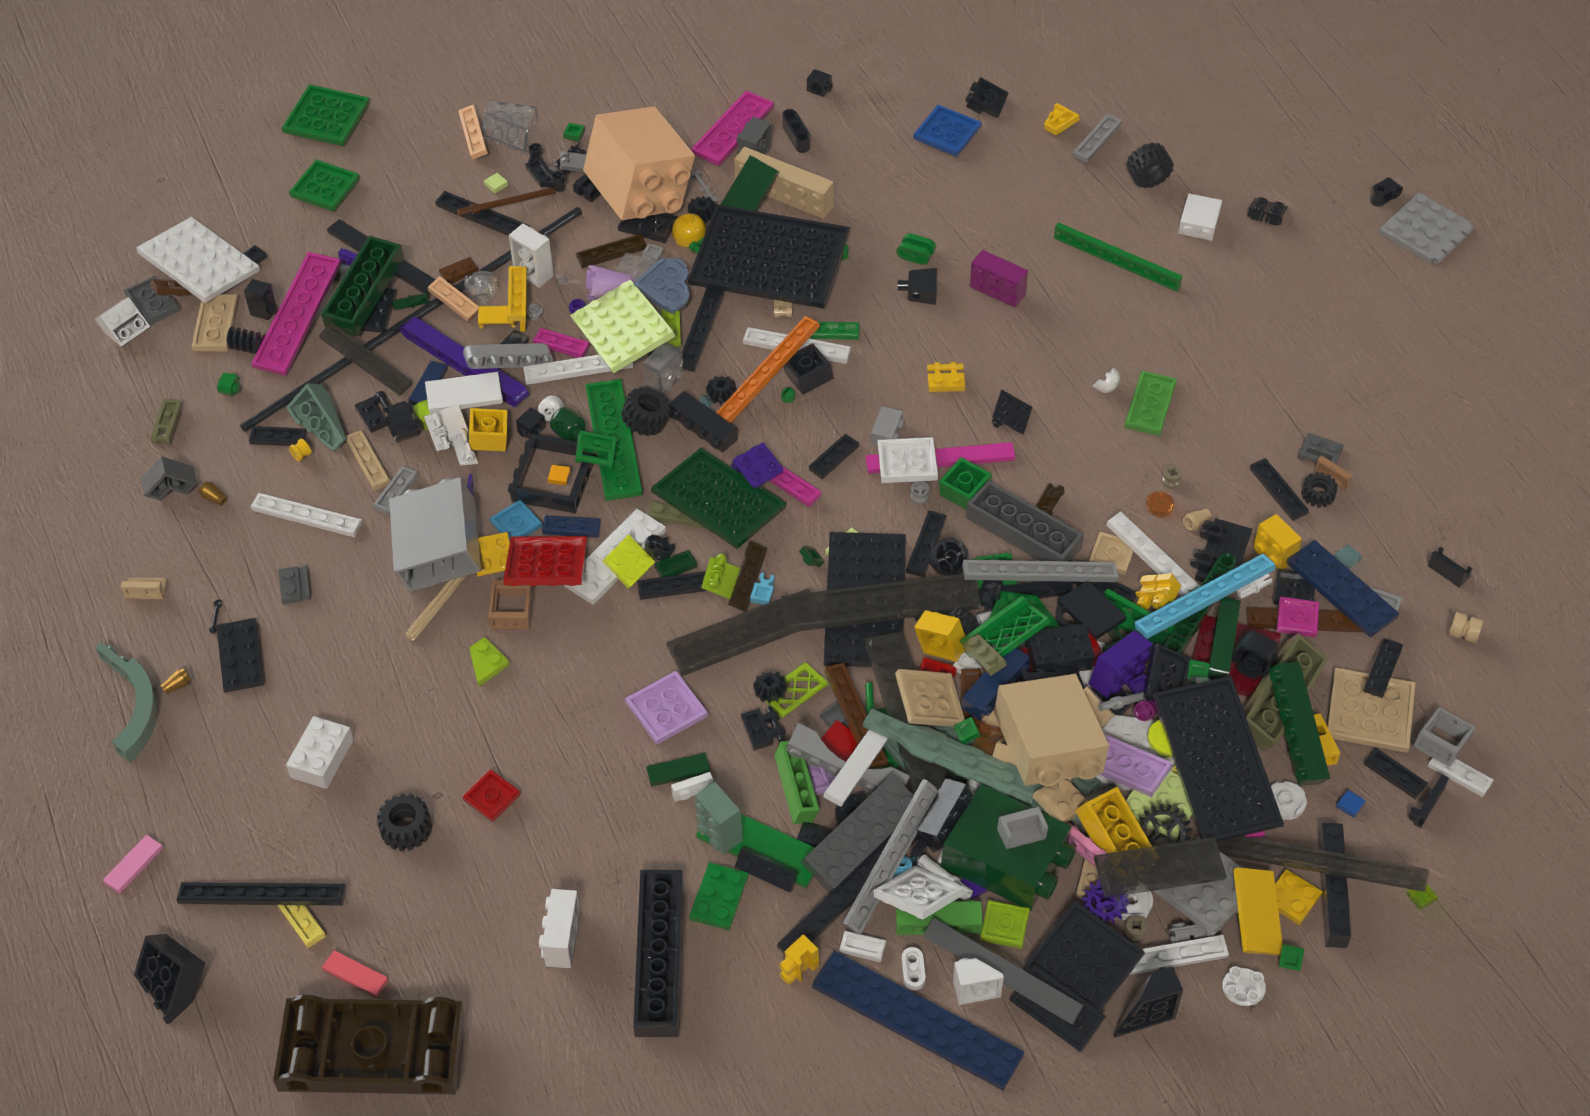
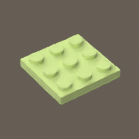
(1168, 792)

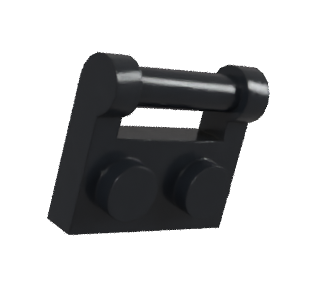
(370, 413)

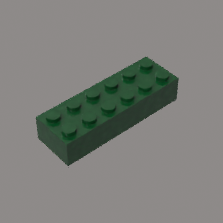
(363, 285)

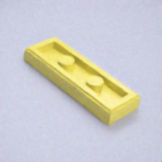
(303, 923)

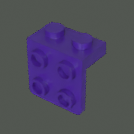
(757, 465)

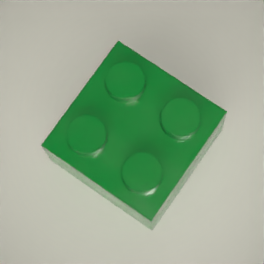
(963, 482)

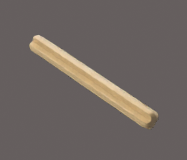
(433, 607)

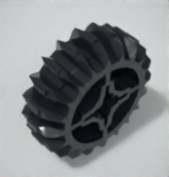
(1157, 824)

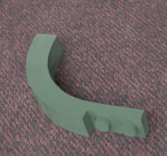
(142, 723)

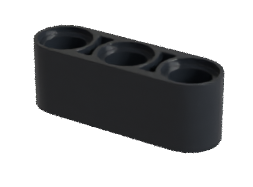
(796, 130)

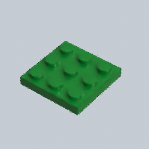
(324, 185)

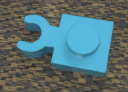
(763, 591)

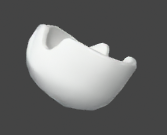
(1108, 385)

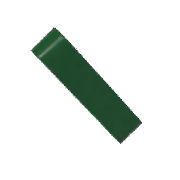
(1224, 638)

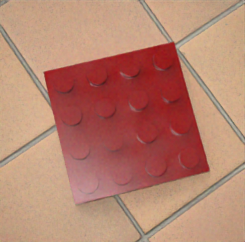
(545, 560)

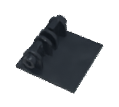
(1275, 209)
(1011, 412)

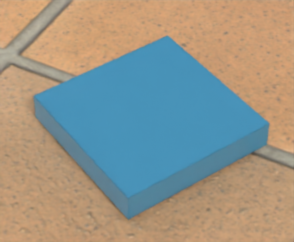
(516, 520)

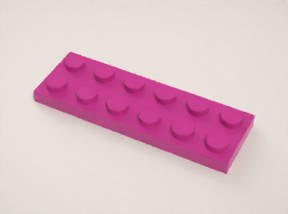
(722, 136)

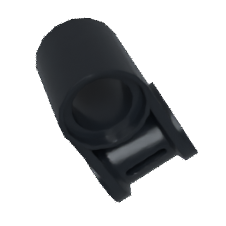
(1385, 192)

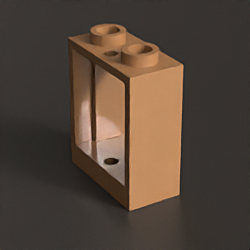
(509, 620)

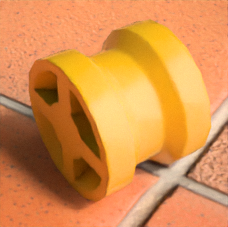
(300, 450)

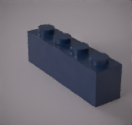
(983, 694)

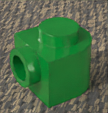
(228, 384)

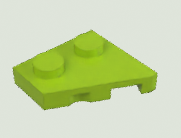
(487, 660)

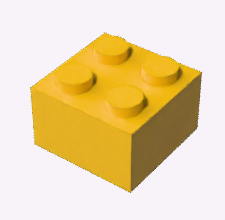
(488, 429)
(1276, 541)
(940, 635)

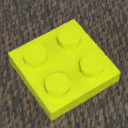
(628, 561)

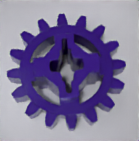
(1108, 909)

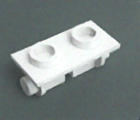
(461, 445)

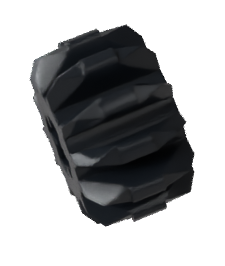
(702, 207)
(720, 389)
(770, 687)

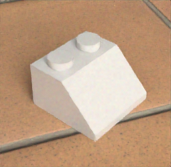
(976, 981)

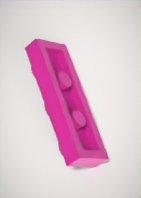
(562, 343)
(797, 487)

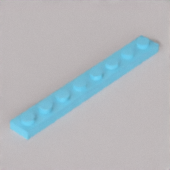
(1204, 596)

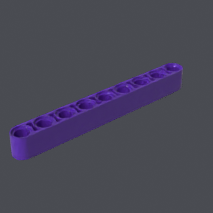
(452, 355)

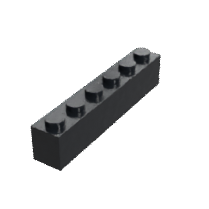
(1335, 890)

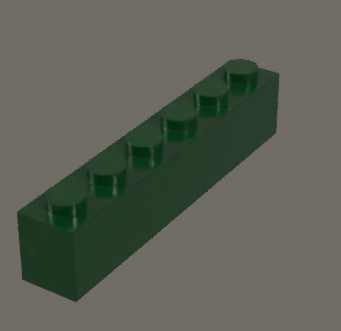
(1299, 724)

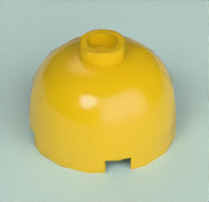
(687, 229)

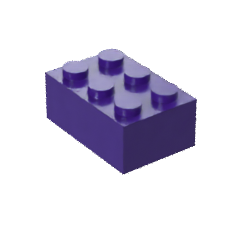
(1120, 664)

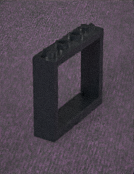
(544, 499)

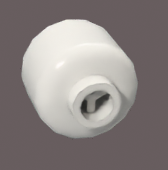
(549, 406)

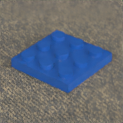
(947, 130)

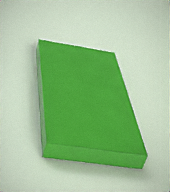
(1150, 403)

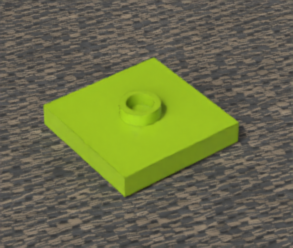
(1005, 924)

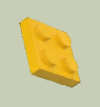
(1295, 896)

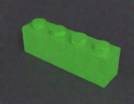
(796, 786)
(961, 916)

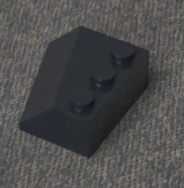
(168, 974)
(1153, 1003)

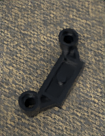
(541, 172)

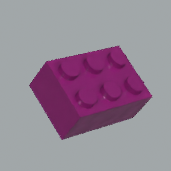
(998, 278)

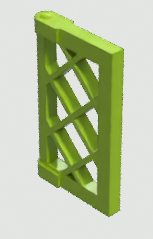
(793, 676)

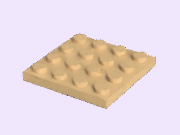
(1369, 718)

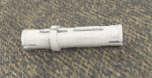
(929, 865)

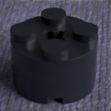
(401, 421)
(1255, 655)

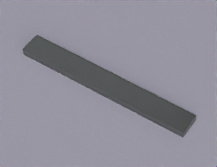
(1013, 976)

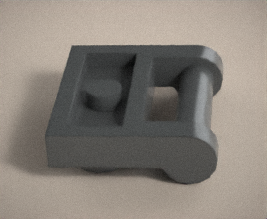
(1316, 446)

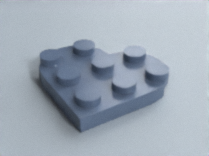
(666, 284)

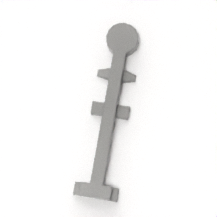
(704, 188)

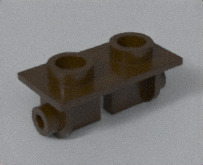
(1050, 498)

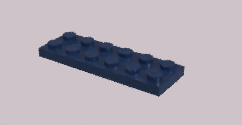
(1342, 588)

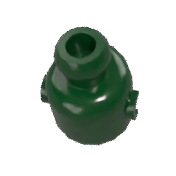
(567, 424)

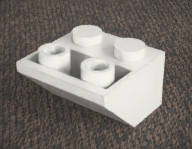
(122, 322)

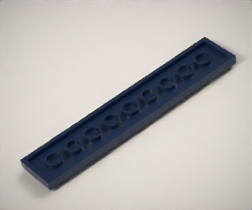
(918, 1020)

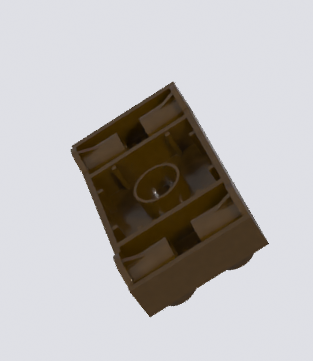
(369, 1046)

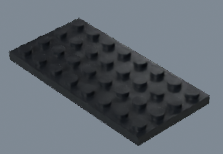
(858, 562)
(1217, 760)

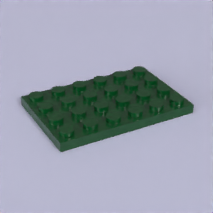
(718, 498)

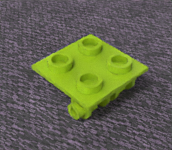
(720, 576)

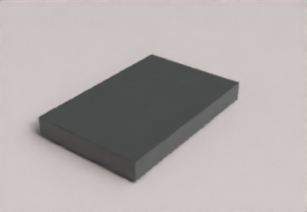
(151, 305)

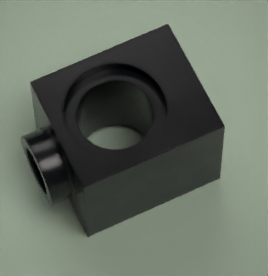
(819, 83)
(530, 422)

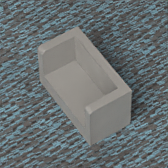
(1022, 827)

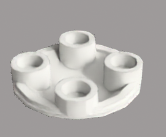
(1244, 986)

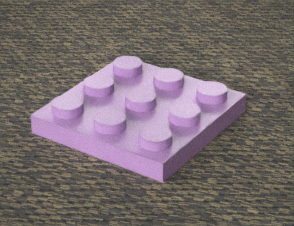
(666, 707)

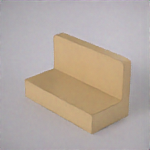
(144, 588)

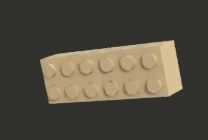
(794, 185)

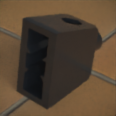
(920, 285)

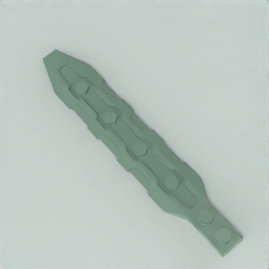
(955, 756)

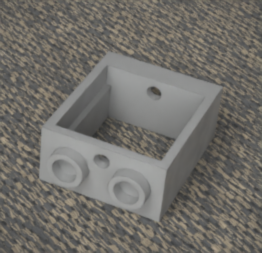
(1439, 748)

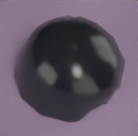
(658, 547)

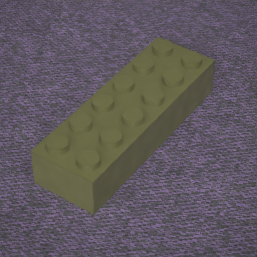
(1262, 708)

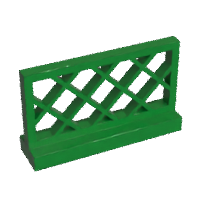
(1008, 622)

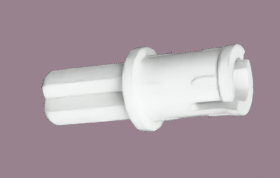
(1254, 587)

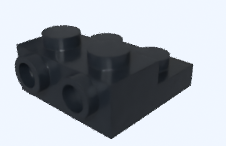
(986, 97)

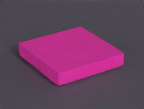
(1297, 616)

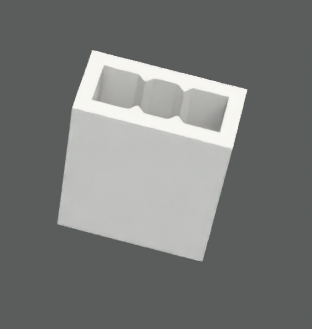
(1200, 217)

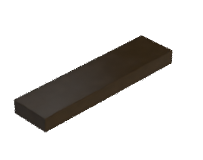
(611, 251)
(747, 576)

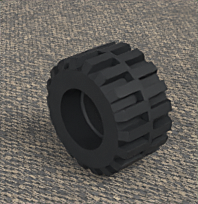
(1150, 165)
(646, 411)
(408, 835)

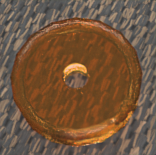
(1157, 498)

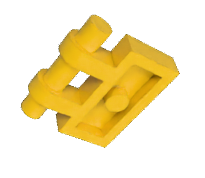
(945, 381)

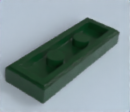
(677, 769)

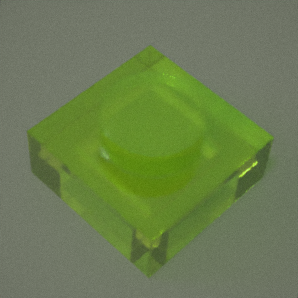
(1422, 899)

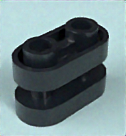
(585, 188)

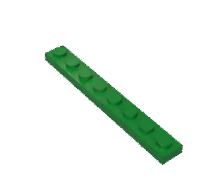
(1118, 257)

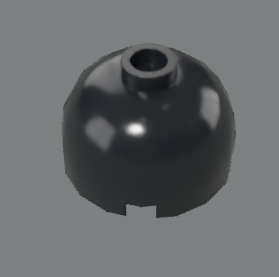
(948, 556)

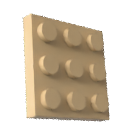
(929, 697)

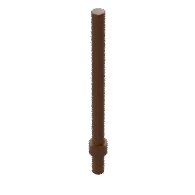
(476, 208)

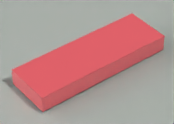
(355, 974)

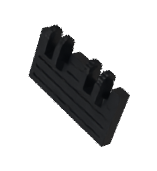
(1221, 538)

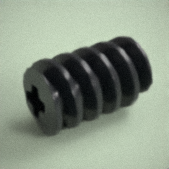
(243, 340)

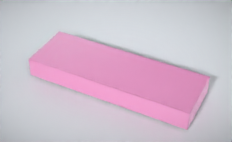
(133, 864)

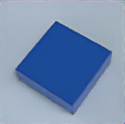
(1351, 803)

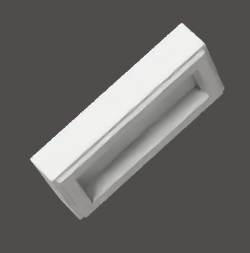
(862, 946)

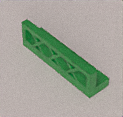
(1131, 617)

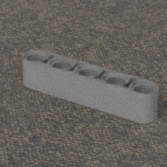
(506, 355)

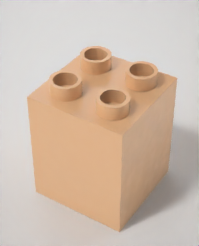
(638, 163)

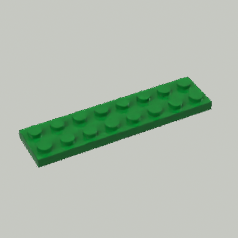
(605, 409)

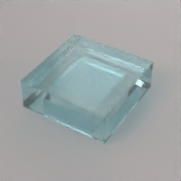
(1348, 556)

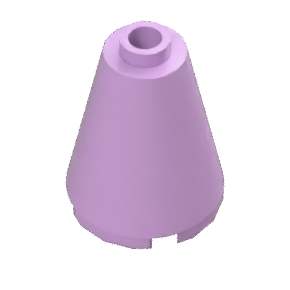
(603, 280)

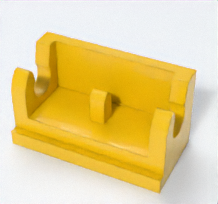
(493, 315)

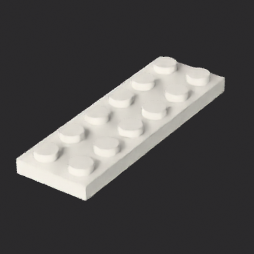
(596, 575)

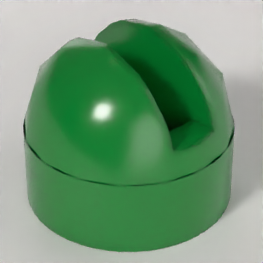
(790, 396)

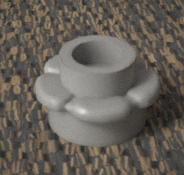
(534, 311)

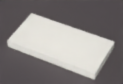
(464, 391)

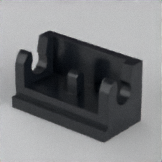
(1448, 568)

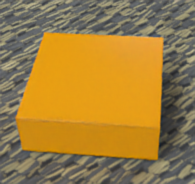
(559, 475)

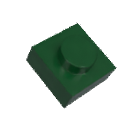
(811, 556)

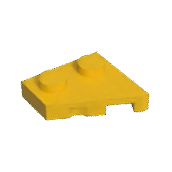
(1060, 119)

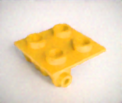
(493, 553)

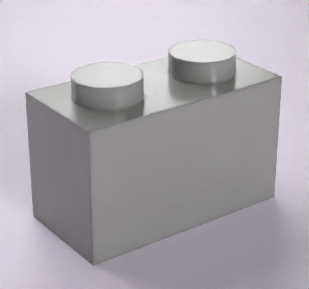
(887, 425)

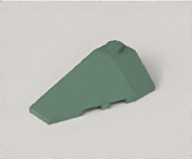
(316, 412)

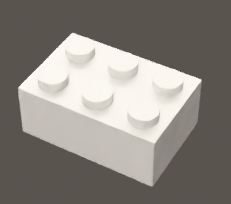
(533, 252)
(319, 752)
(560, 928)

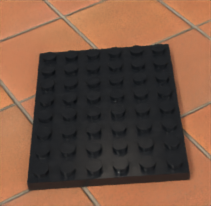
(769, 256)

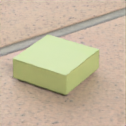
(496, 183)

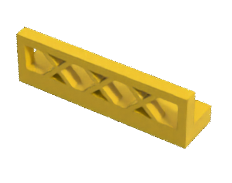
(517, 295)

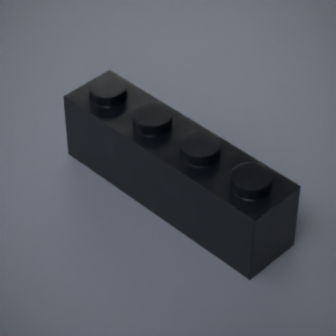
(703, 422)

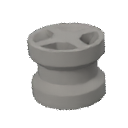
(923, 489)

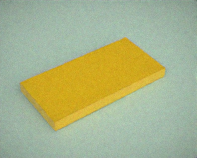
(1258, 911)

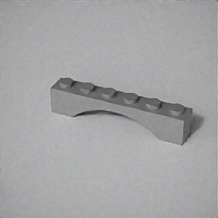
(808, 745)

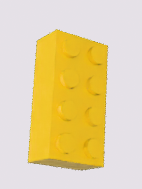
(1112, 823)

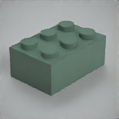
(718, 818)

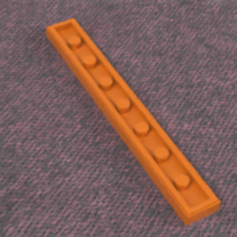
(768, 369)

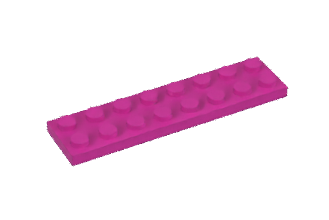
(296, 313)

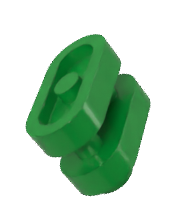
(916, 249)

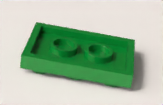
(719, 896)

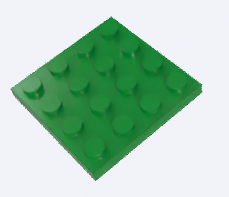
(325, 115)

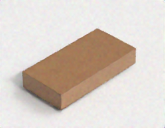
(1341, 476)

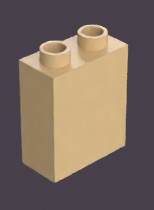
(1051, 730)

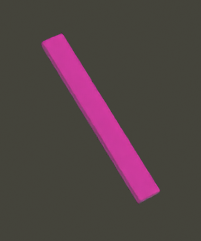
(949, 456)

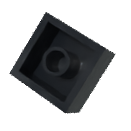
(808, 369)

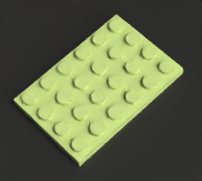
(622, 326)

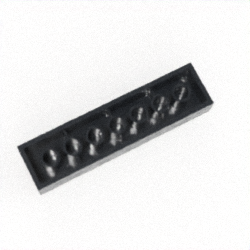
(658, 954)

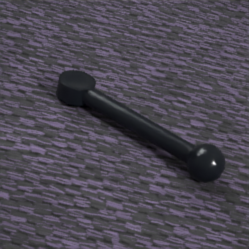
(217, 603)

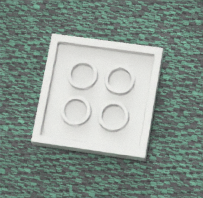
(907, 460)
(918, 892)

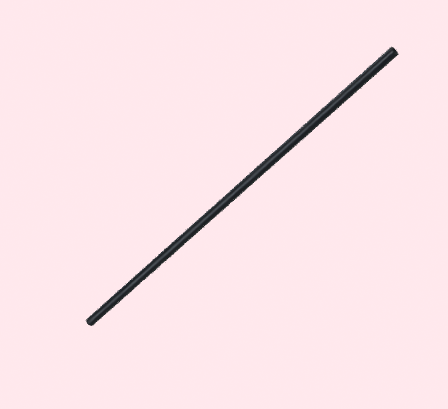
(390, 332)

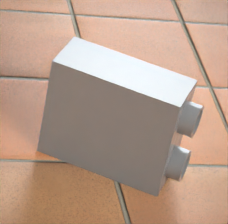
(434, 534)

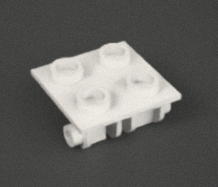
(445, 425)

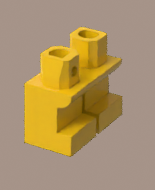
(1157, 590)
(798, 958)

